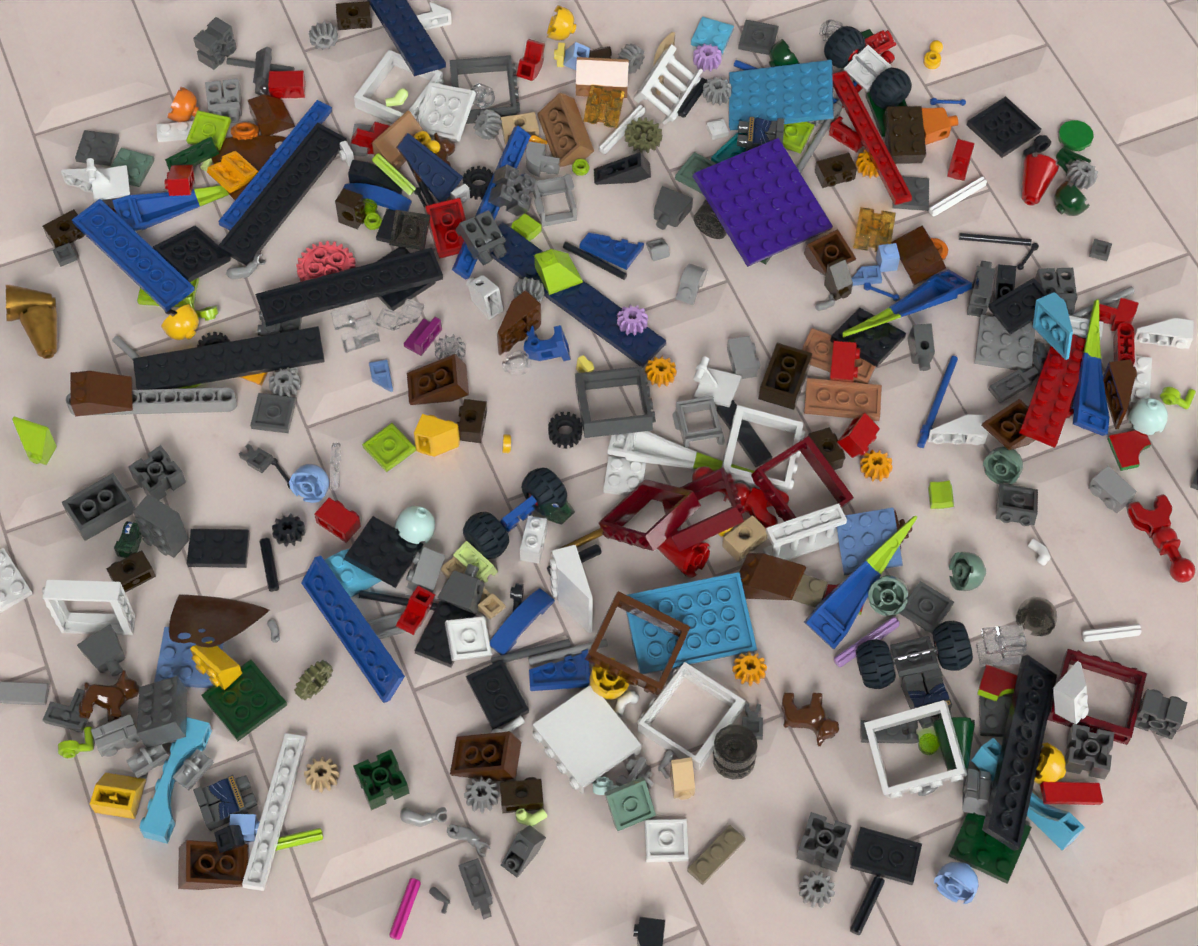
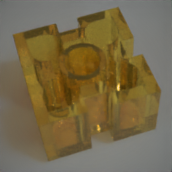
(604, 106)
(873, 229)

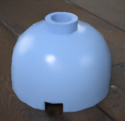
(309, 482)
(957, 882)

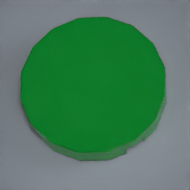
(1075, 135)

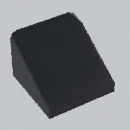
(229, 838)

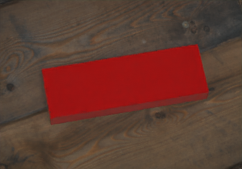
(1071, 793)

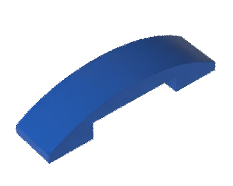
(381, 196)
(520, 620)

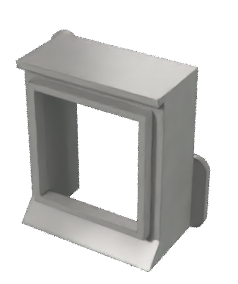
(555, 186)
(695, 405)

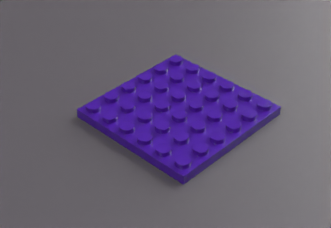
(762, 202)

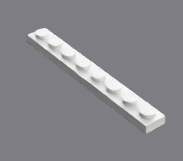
(274, 812)

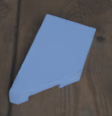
(867, 274)
(381, 374)

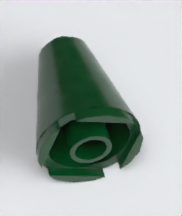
(964, 731)

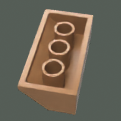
(565, 130)

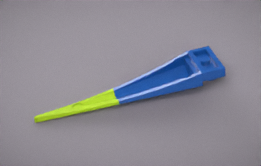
(147, 210)
(936, 290)
(1090, 397)
(839, 609)

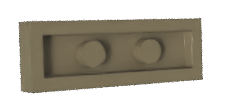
(716, 855)

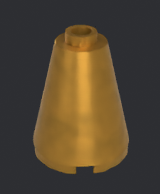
(21, 298)
(41, 328)

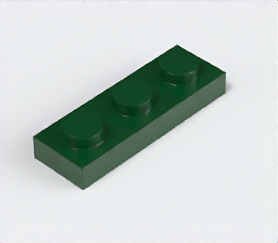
(195, 154)

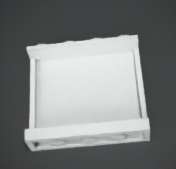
(585, 738)

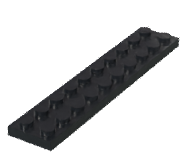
(282, 194)
(349, 286)
(229, 360)
(1020, 753)

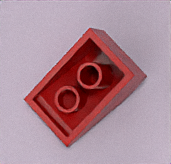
(442, 226)

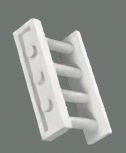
(652, 81)
(805, 533)

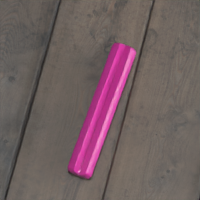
(404, 909)

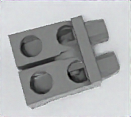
(229, 104)

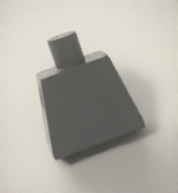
(671, 208)
(921, 345)
(463, 590)
(104, 651)

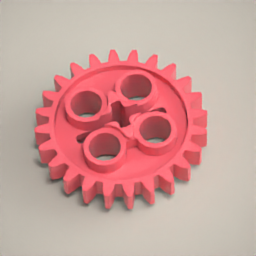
(324, 261)

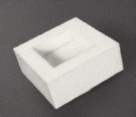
(717, 129)
(346, 153)
(461, 192)

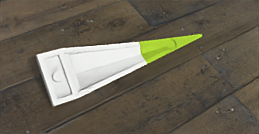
(656, 450)

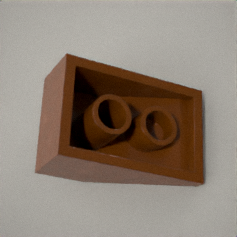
(919, 255)
(438, 382)
(1118, 386)
(100, 393)
(1007, 424)
(770, 577)
(486, 756)
(205, 868)

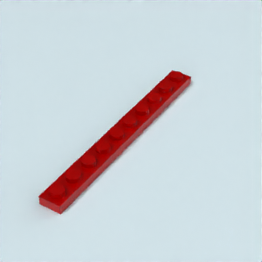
(871, 138)

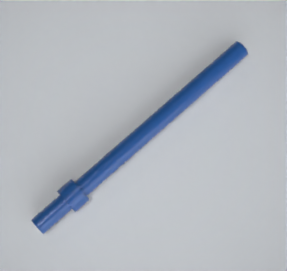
(925, 430)

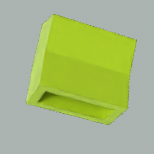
(526, 227)
(940, 495)

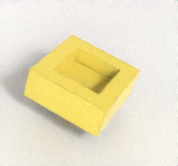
(559, 54)
(584, 365)

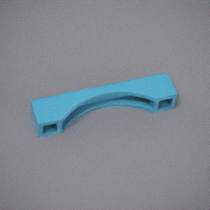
(159, 820)
(1055, 823)

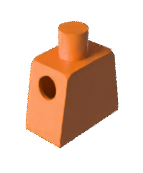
(937, 124)

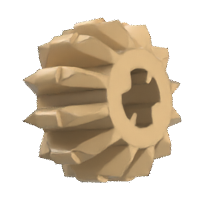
(327, 779)

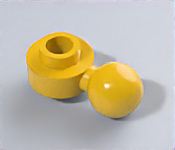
(935, 48)
(424, 138)

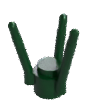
(1067, 156)

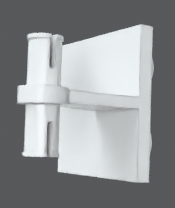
(108, 182)
(715, 383)

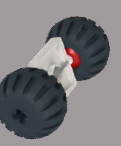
(867, 68)

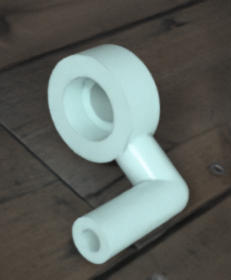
(603, 785)

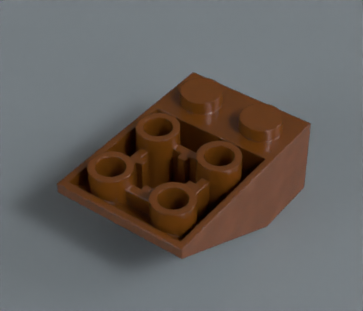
(520, 316)

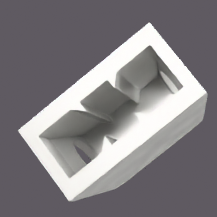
(485, 296)

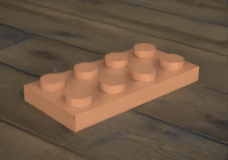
(822, 350)
(842, 399)

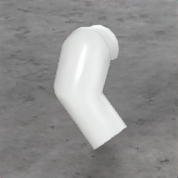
(1042, 550)
(623, 700)

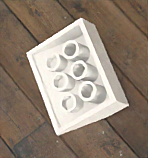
(571, 585)

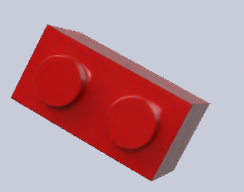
(287, 84)
(960, 159)
(180, 180)
(844, 361)
(859, 435)
(338, 519)

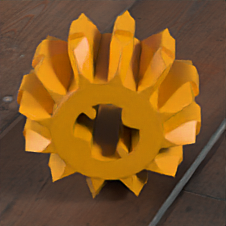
(865, 165)
(660, 371)
(876, 465)
(757, 668)

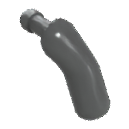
(439, 896)

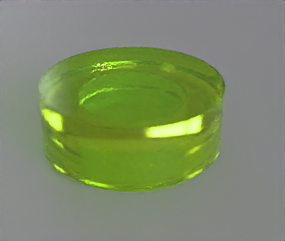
(370, 206)
(928, 744)

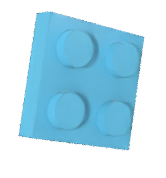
(713, 33)

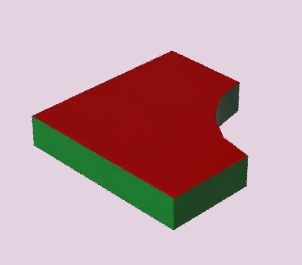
(1128, 447)

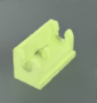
(469, 555)

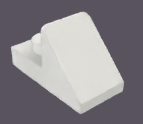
(436, 17)

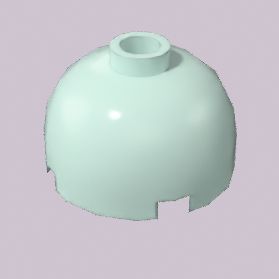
(1148, 416)
(415, 524)

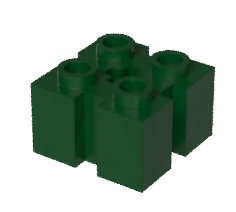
(384, 768)

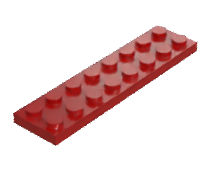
(1053, 394)

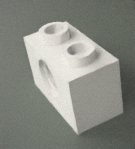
(533, 539)

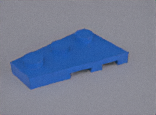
(616, 252)
(565, 674)

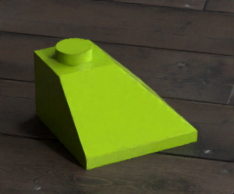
(556, 270)
(36, 440)

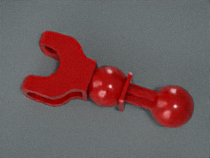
(753, 501)
(1157, 526)

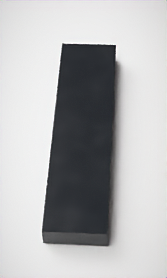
(747, 436)

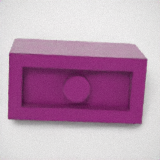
(423, 335)

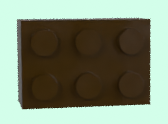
(905, 134)
(785, 376)

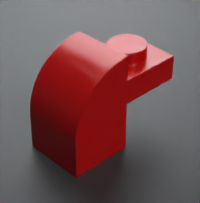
(532, 62)
(365, 138)
(1124, 313)
(416, 610)

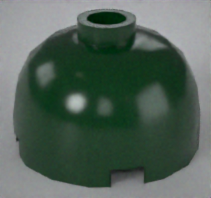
(781, 55)
(1070, 200)

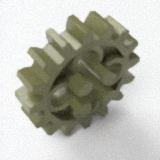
(633, 132)
(320, 672)

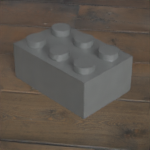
(98, 506)
(160, 526)
(162, 712)

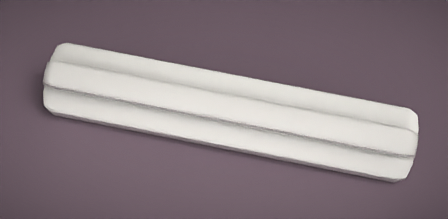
(1111, 633)

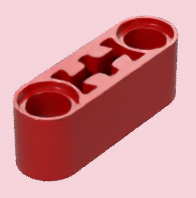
(1124, 343)

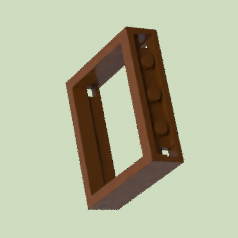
(650, 615)

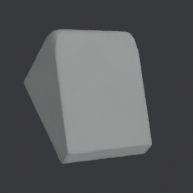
(658, 249)

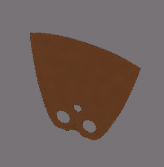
(253, 150)
(218, 616)

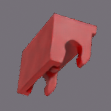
(880, 41)
(845, 135)

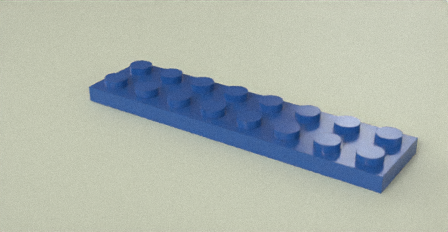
(133, 255)
(352, 629)

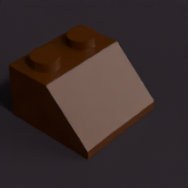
(270, 114)
(827, 250)

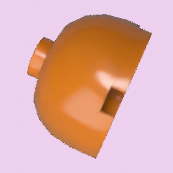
(183, 106)

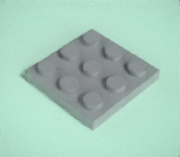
(1002, 350)

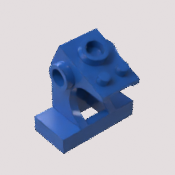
(547, 349)

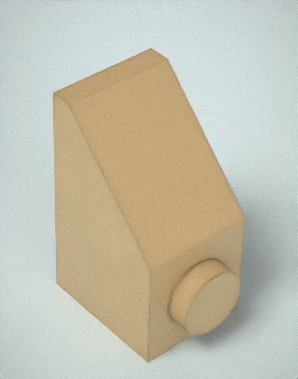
(682, 778)

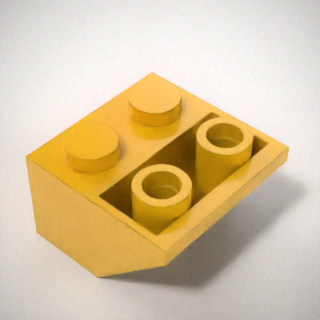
(435, 435)
(216, 665)
(117, 795)

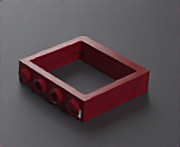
(819, 465)
(685, 506)
(714, 524)
(1111, 669)

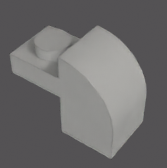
(538, 161)
(691, 280)

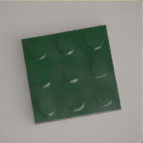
(245, 702)
(984, 851)

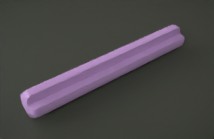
(878, 633)

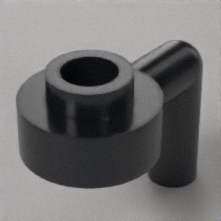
(1040, 144)
(517, 595)

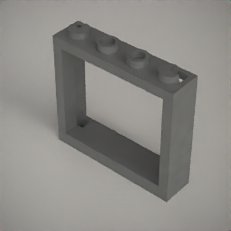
(484, 65)
(614, 378)

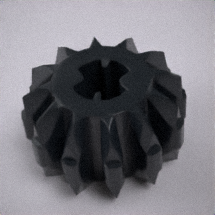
(288, 530)

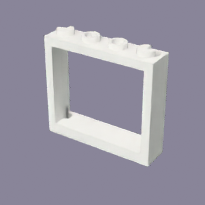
(363, 96)
(769, 420)
(89, 623)
(686, 671)
(905, 717)

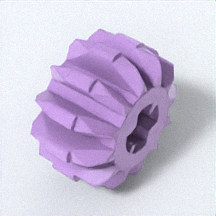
(707, 57)
(632, 319)

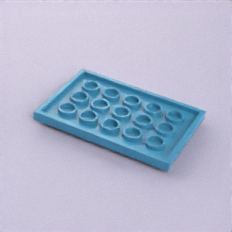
(786, 92)
(716, 618)

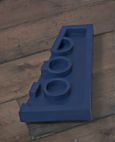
(432, 170)

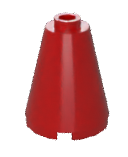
(1037, 176)
(687, 560)

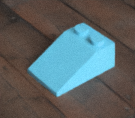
(1053, 323)
(351, 577)

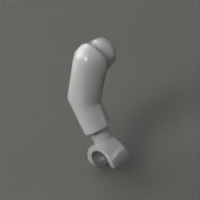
(244, 272)
(421, 820)
(467, 834)

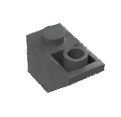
(523, 850)

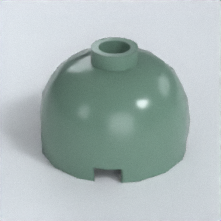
(1003, 465)
(967, 571)
(888, 595)

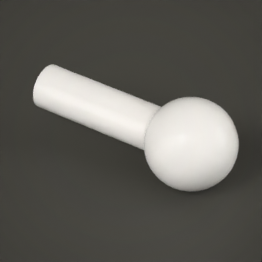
(511, 726)

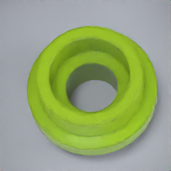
(580, 163)
(372, 217)

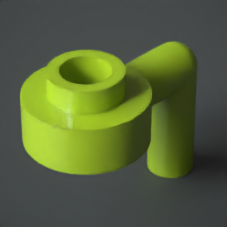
(207, 313)
(1172, 396)
(70, 748)

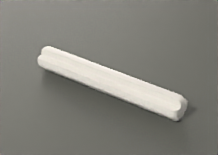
(619, 132)
(957, 196)

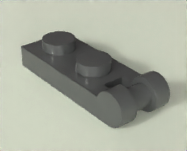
(893, 734)

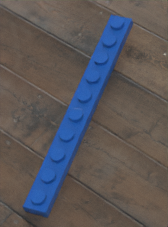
(317, 113)
(511, 155)

